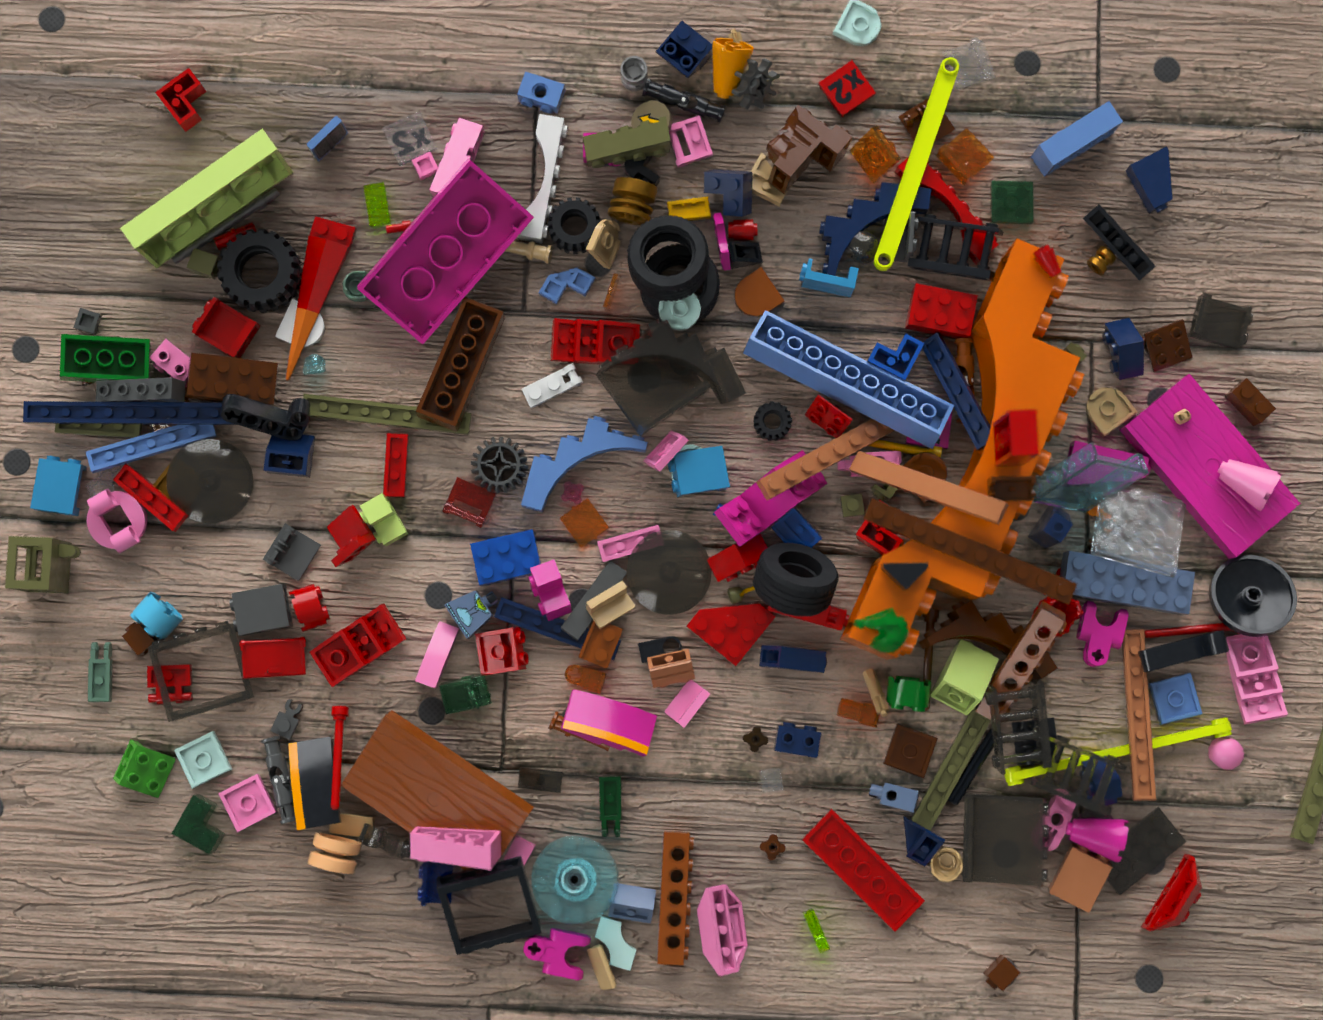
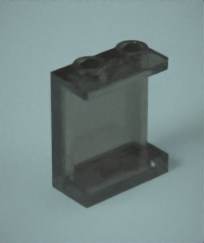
(1220, 322)

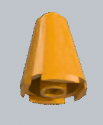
(728, 59)

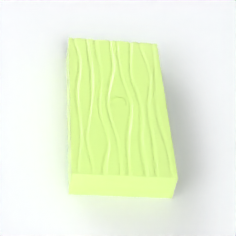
(207, 199)

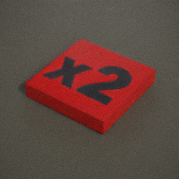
(846, 88)

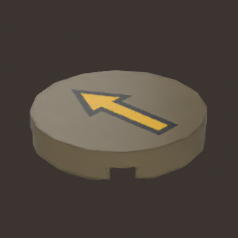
(651, 111)

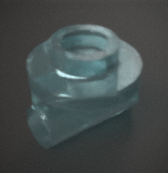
(314, 364)

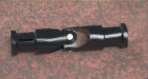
(670, 96)

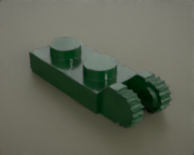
(610, 802)

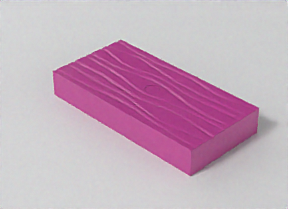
(445, 251)
(1188, 464)

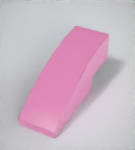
(437, 655)

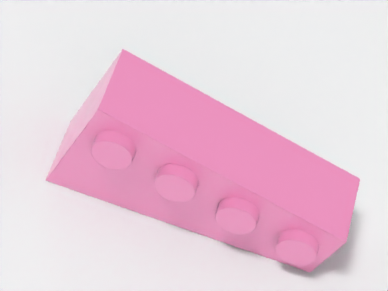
(462, 145)
(456, 846)

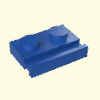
(796, 529)

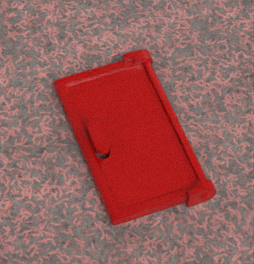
(277, 656)

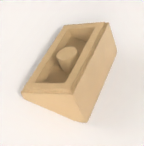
(351, 824)
(601, 967)

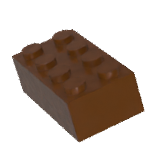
(216, 376)

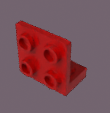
(350, 534)

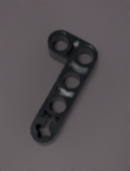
(267, 418)
(1183, 650)

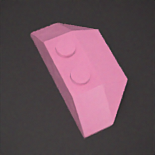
(722, 929)

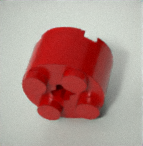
(309, 608)

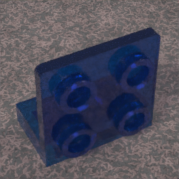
(428, 873)

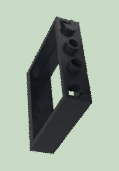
(476, 877)

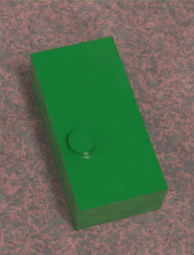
(103, 358)

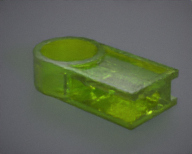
(816, 930)

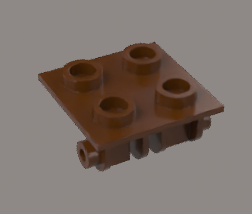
(912, 118)
(1168, 345)

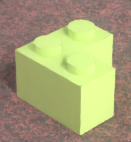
(384, 519)

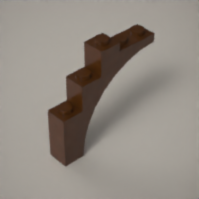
(993, 630)

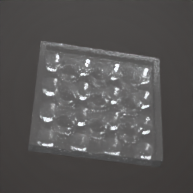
(1140, 530)

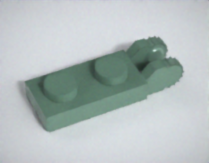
(100, 674)

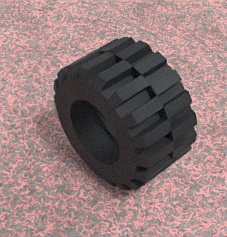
(563, 212)

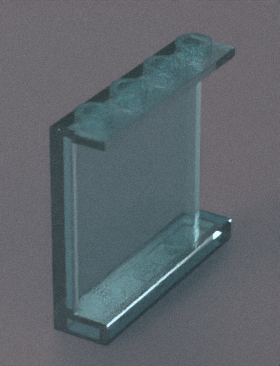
(1087, 479)

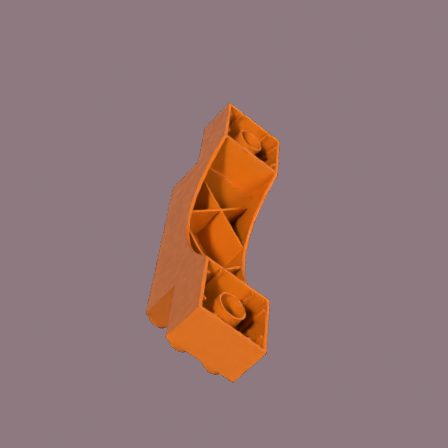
(1014, 375)

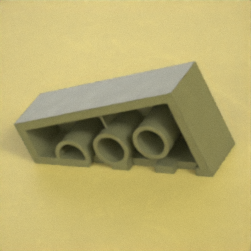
(627, 144)

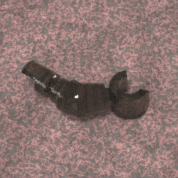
(390, 843)

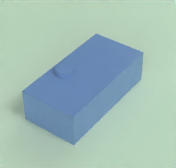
(1076, 138)

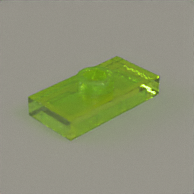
(377, 204)

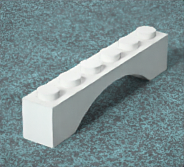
(549, 136)

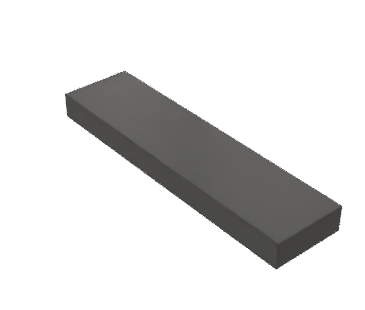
(580, 618)

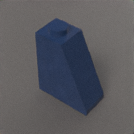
(1152, 180)
(793, 658)

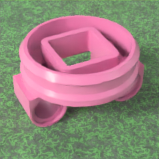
(100, 530)

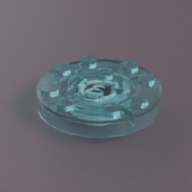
(555, 875)

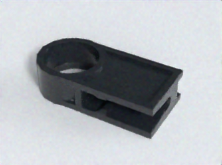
(654, 647)

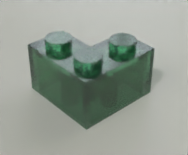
(194, 827)

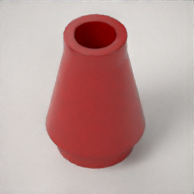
(1047, 260)

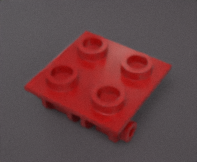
(828, 417)

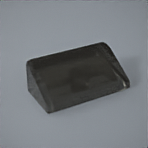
(540, 779)

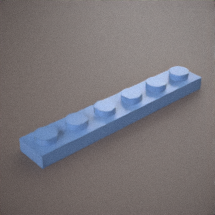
(147, 445)

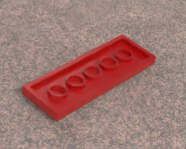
(863, 870)

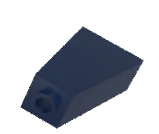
(1051, 527)

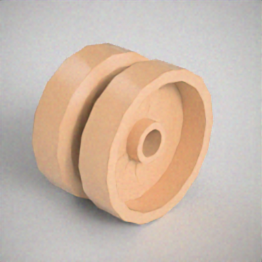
(333, 856)

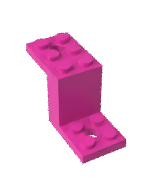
(759, 514)

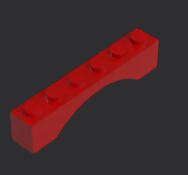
(947, 195)

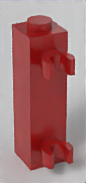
(832, 617)

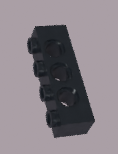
(1119, 242)

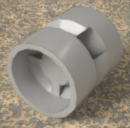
(633, 73)

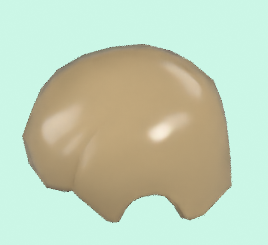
(946, 864)

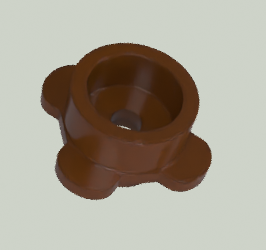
(766, 846)

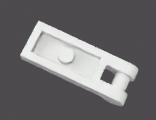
(551, 386)

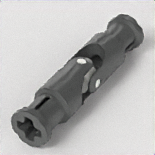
(281, 783)

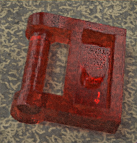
(472, 496)

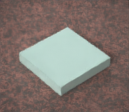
(203, 759)

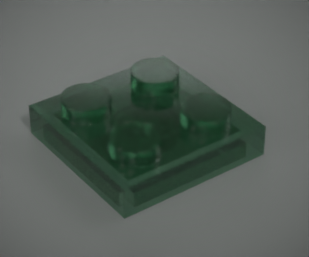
(1011, 202)

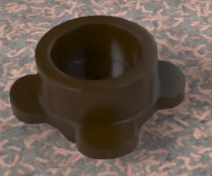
(749, 738)

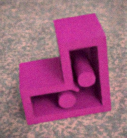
(548, 586)

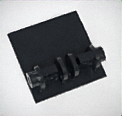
(1030, 745)

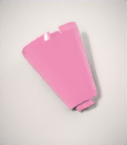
(1249, 481)

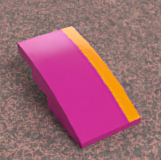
(609, 722)

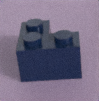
(734, 186)
(1125, 347)
(1114, 789)

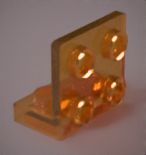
(964, 156)

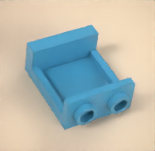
(828, 283)
(699, 471)
(57, 486)

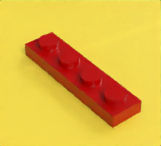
(150, 497)

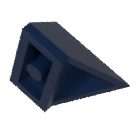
(921, 842)

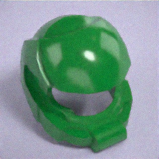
(891, 628)

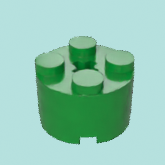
(908, 692)

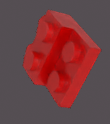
(501, 651)

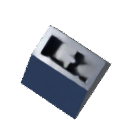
(685, 50)
(289, 457)

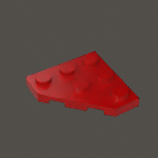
(731, 628)

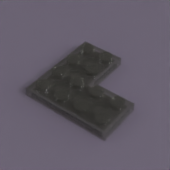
(1145, 848)

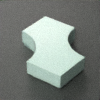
(620, 951)

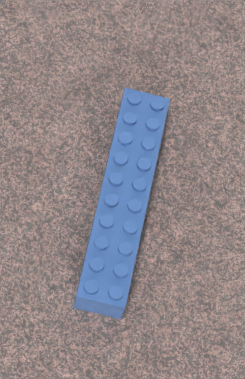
(848, 379)

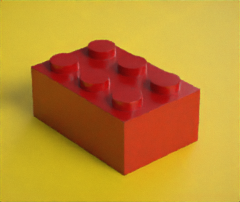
(941, 311)

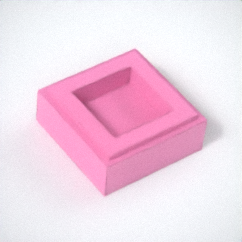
(425, 165)

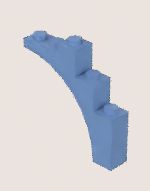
(596, 440)

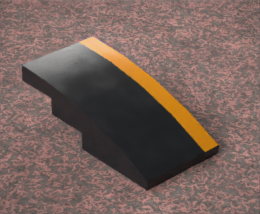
(312, 782)

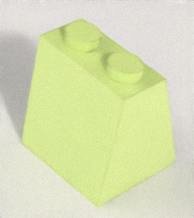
(964, 677)

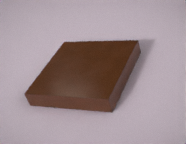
(910, 750)

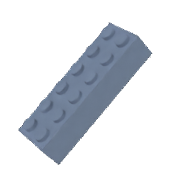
(1127, 585)

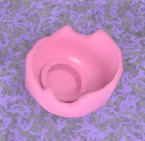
(1226, 753)

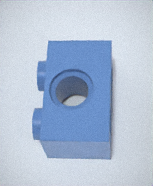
(532, 84)

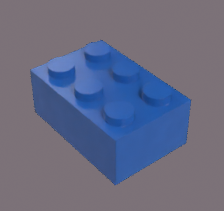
(505, 557)

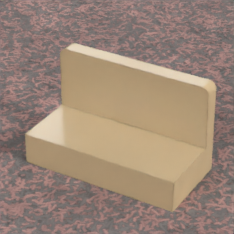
(610, 605)

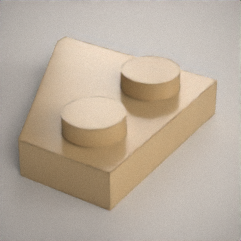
(760, 184)

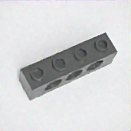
(141, 390)

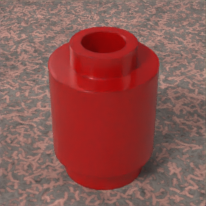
(742, 230)

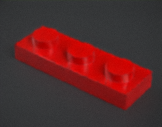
(396, 465)

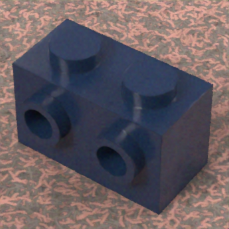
(797, 741)

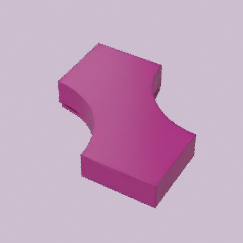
(721, 241)

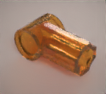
(863, 713)

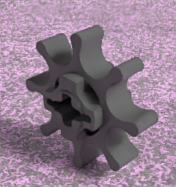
(755, 83)

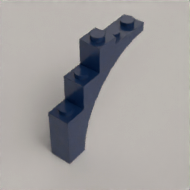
(862, 215)

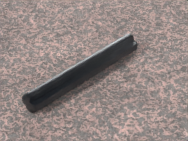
(972, 769)

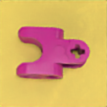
(1100, 637)
(553, 952)

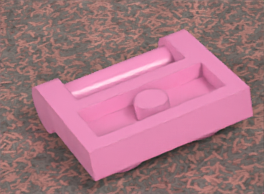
(695, 139)

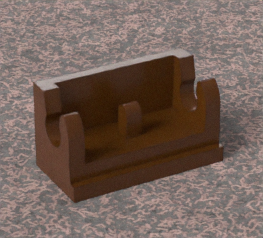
(1012, 488)

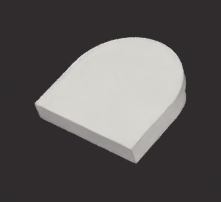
(287, 325)

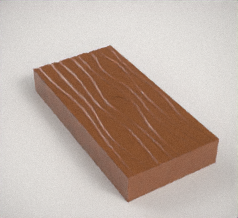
(430, 786)

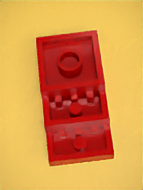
(590, 340)
(357, 645)

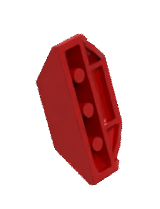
(1176, 898)

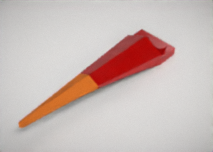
(324, 257)

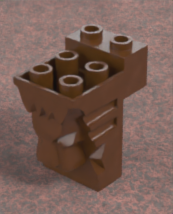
(802, 142)

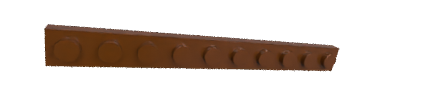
(970, 551)

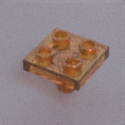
(875, 154)

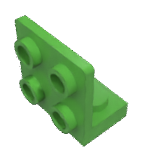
(143, 769)

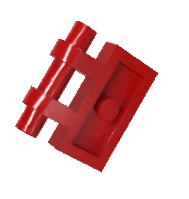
(174, 676)

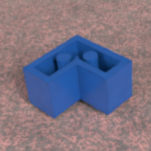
(898, 362)

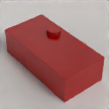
(1016, 437)

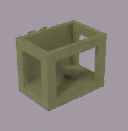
(54, 569)

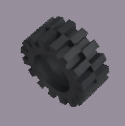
(772, 408)

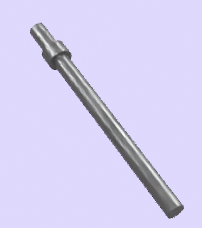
(259, 203)

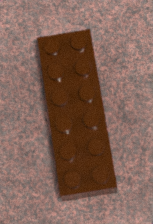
(460, 364)

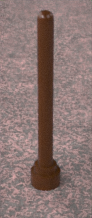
(930, 620)

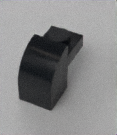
(638, 169)

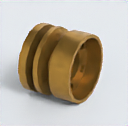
(632, 200)

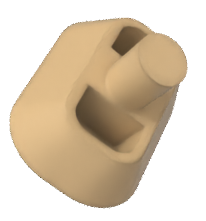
(1182, 416)

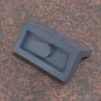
(633, 903)

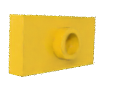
(690, 209)

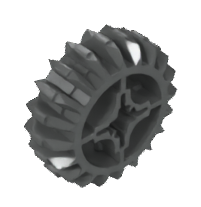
(508, 465)

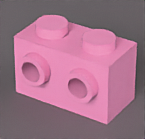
(172, 360)

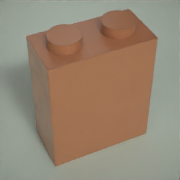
(1080, 877)

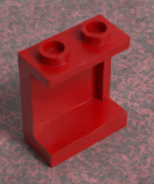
(225, 328)

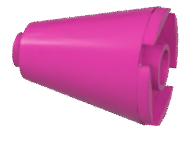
(1100, 836)

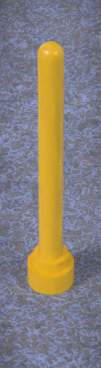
(905, 448)

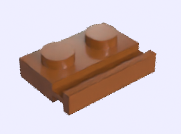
(600, 644)

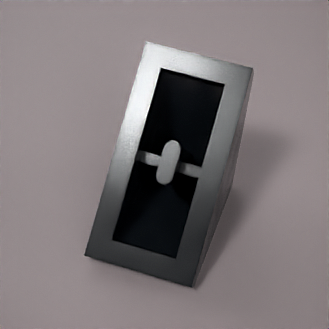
(744, 254)
(904, 573)

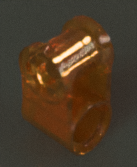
(589, 678)

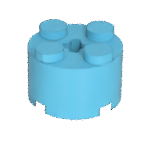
(157, 616)

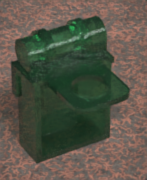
(465, 693)

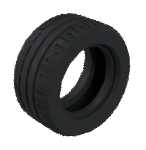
(663, 230)
(679, 255)

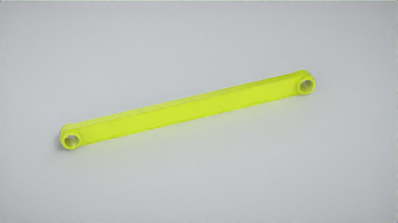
(916, 163)
(1219, 728)

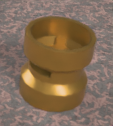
(1101, 260)

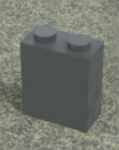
(261, 610)

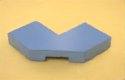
(558, 282)

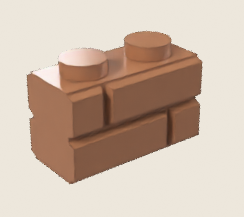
(671, 668)

